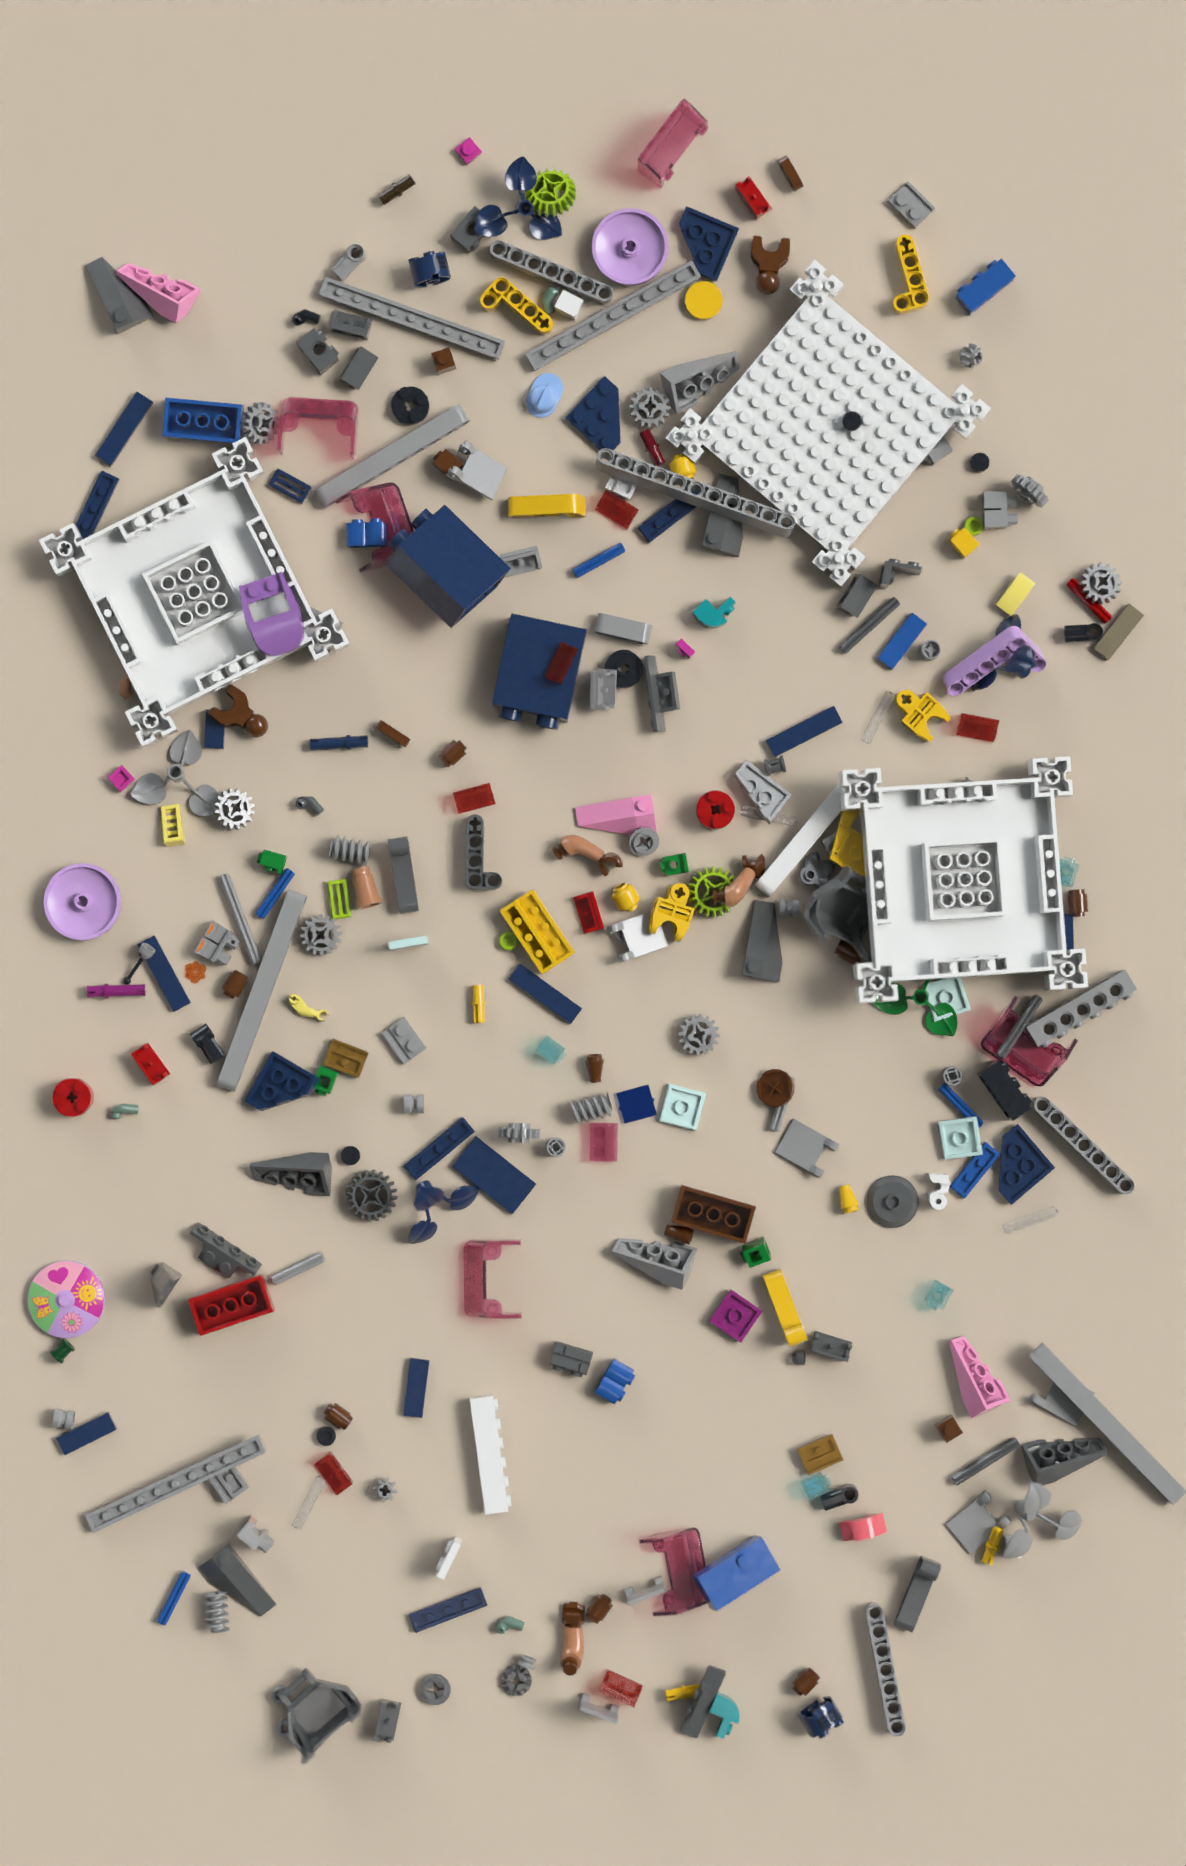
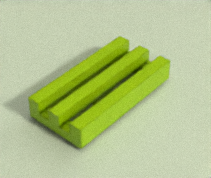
(346, 894)

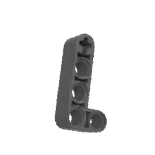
(478, 852)
(403, 874)
(916, 1593)

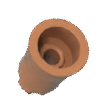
(365, 888)

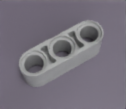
(623, 628)

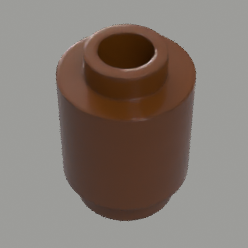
(452, 753)
(1078, 902)
(847, 952)
(234, 984)
(338, 1416)
(599, 1608)
(805, 1682)

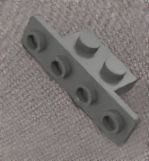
(662, 693)
(222, 1254)
(702, 1701)

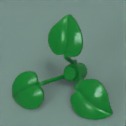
(941, 1027)

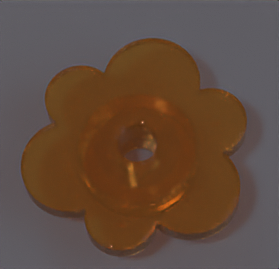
(201, 969)

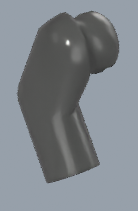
(309, 802)

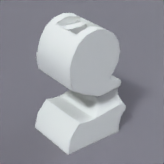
(936, 1197)

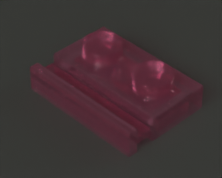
(603, 1141)

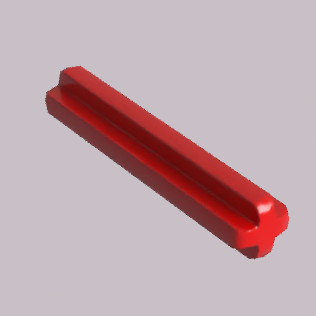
(1097, 609)

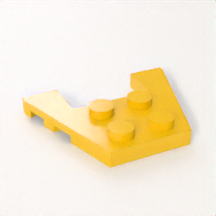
(848, 844)

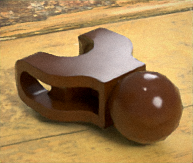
(769, 264)
(240, 714)

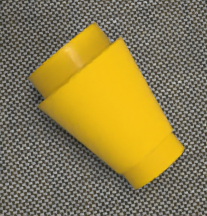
(848, 1200)

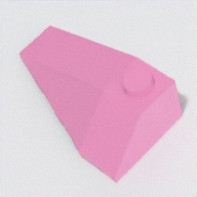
(164, 295)
(618, 815)
(977, 1386)

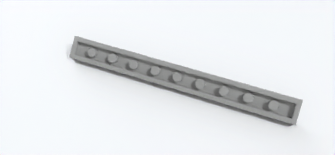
(613, 315)
(411, 318)
(175, 1483)

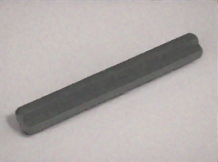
(869, 625)
(1018, 1027)
(985, 1461)

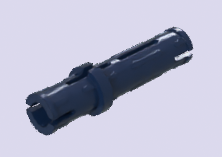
(339, 743)

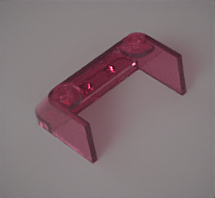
(671, 142)
(341, 410)
(384, 503)
(1030, 1062)
(475, 1257)
(683, 1559)

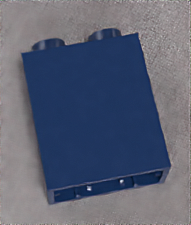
(445, 564)
(523, 667)

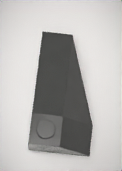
(120, 300)
(723, 533)
(763, 948)
(302, 1171)
(163, 1282)
(1054, 1460)
(232, 1575)

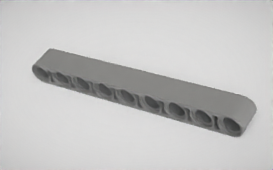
(392, 455)

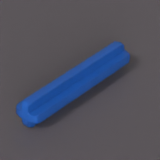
(598, 560)
(275, 893)
(958, 1103)
(173, 1597)

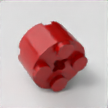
(726, 810)
(84, 1097)

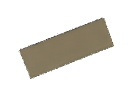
(1118, 631)

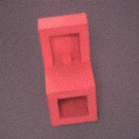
(863, 1528)

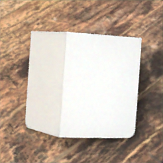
(568, 304)

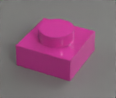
(468, 150)
(684, 649)
(121, 778)

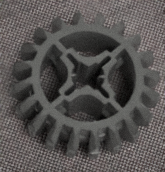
(382, 1182)

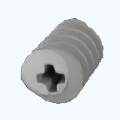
(349, 849)
(592, 1108)
(216, 1612)

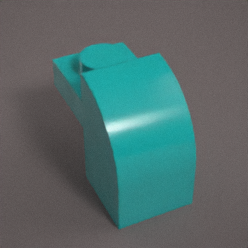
(713, 618)
(727, 1709)

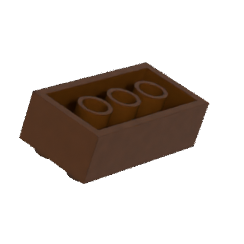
(713, 1214)

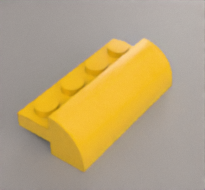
(537, 931)

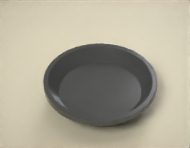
(892, 1201)

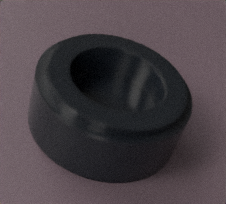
(852, 421)
(979, 462)
(350, 1155)
(326, 1436)

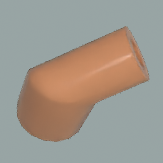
(124, 687)

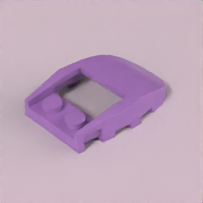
(277, 633)

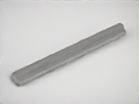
(240, 919)

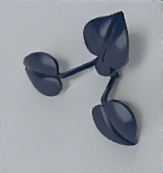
(519, 177)
(1019, 663)
(426, 1197)

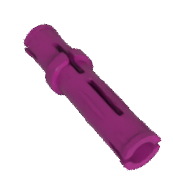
(116, 990)

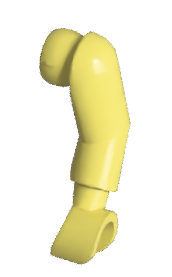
(302, 1009)

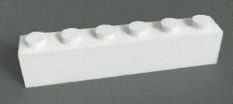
(489, 1454)

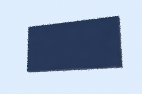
(494, 1175)

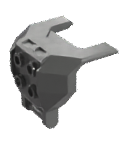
(840, 910)
(317, 1712)

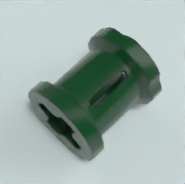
(62, 1350)

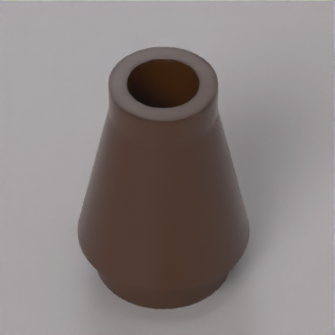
(594, 1066)
(679, 1233)

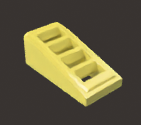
(175, 841)

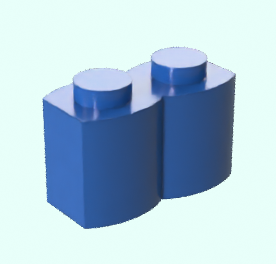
(366, 534)
(614, 1381)

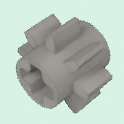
(971, 355)
(390, 1487)

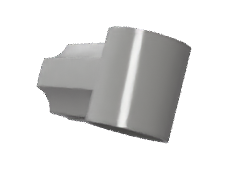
(347, 263)

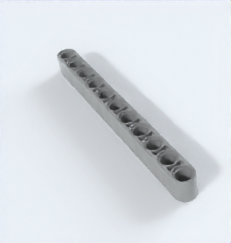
(685, 492)
(261, 990)
(1107, 1423)

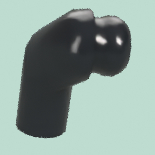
(304, 316)

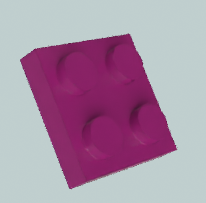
(735, 1315)

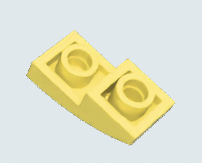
(1015, 593)

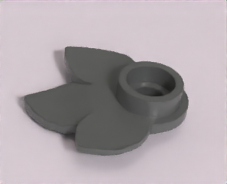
(819, 869)

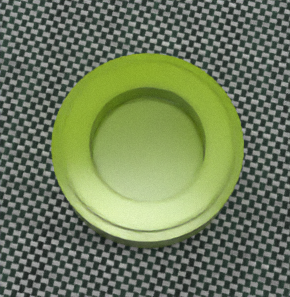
(974, 525)
(508, 941)

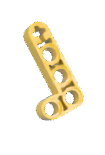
(909, 272)
(519, 308)
(547, 505)
(785, 1308)

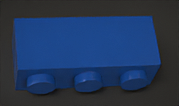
(985, 286)

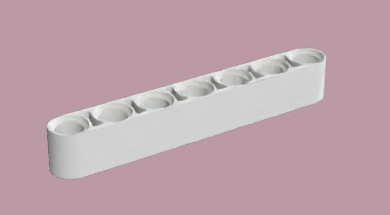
(801, 843)

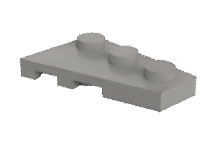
(762, 790)

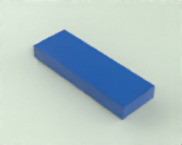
(902, 641)
(974, 1170)

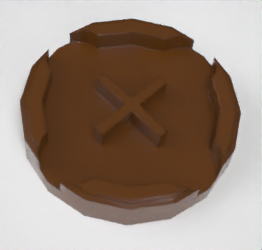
(775, 1088)

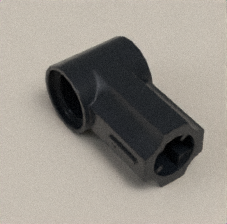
(1080, 633)
(204, 1039)
(837, 1498)

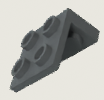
(889, 567)

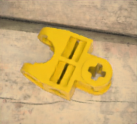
(919, 725)
(674, 904)

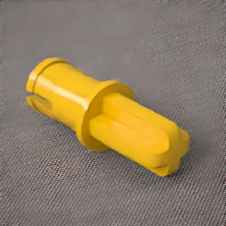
(478, 1004)
(992, 1545)
(681, 1692)

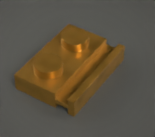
(345, 1058)
(820, 1454)

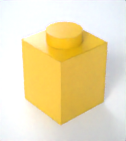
(963, 542)

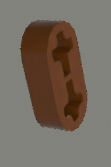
(790, 173)
(393, 733)

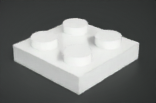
(451, 1551)

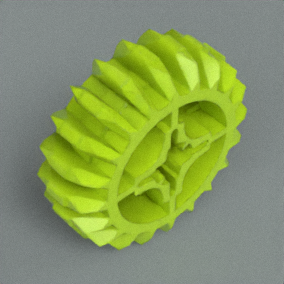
(552, 183)
(726, 881)

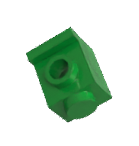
(272, 861)
(681, 861)
(331, 1075)
(761, 1256)

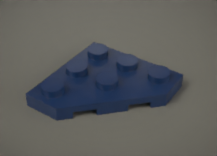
(707, 241)
(599, 415)
(280, 1083)
(1020, 1164)

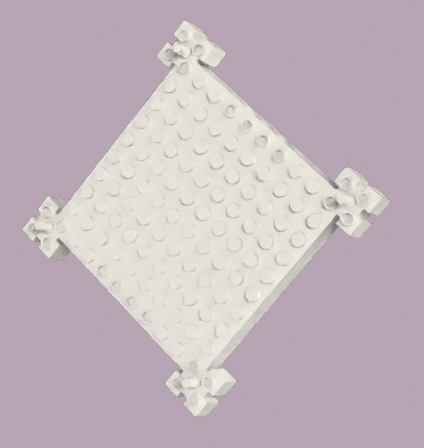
(787, 429)
(173, 592)
(963, 879)

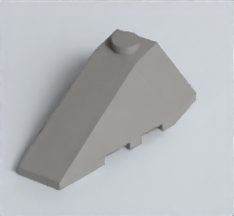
(693, 379)
(661, 1261)

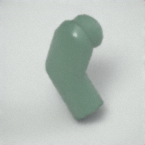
(547, 299)
(123, 1108)
(507, 1623)

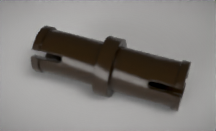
(396, 189)

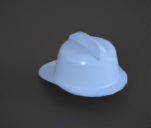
(544, 395)

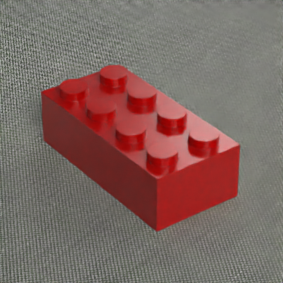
(231, 1304)

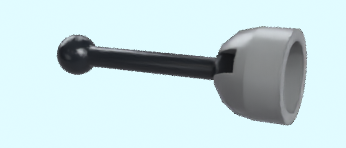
(145, 952)

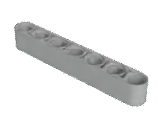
(544, 265)
(1092, 1148)
(890, 1677)

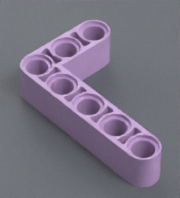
(989, 658)

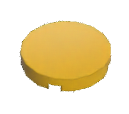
(703, 300)

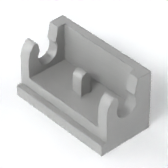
(522, 560)
(603, 689)

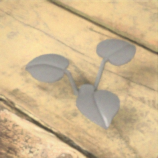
(184, 750)
(1028, 1508)

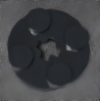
(415, 415)
(630, 660)

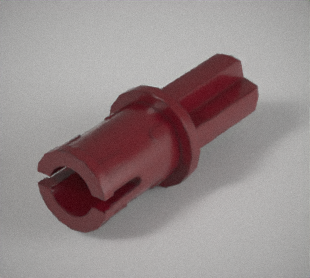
(652, 447)

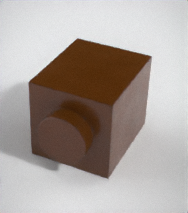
(443, 361)
(445, 461)
(948, 1428)

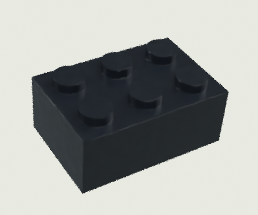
(1005, 1089)

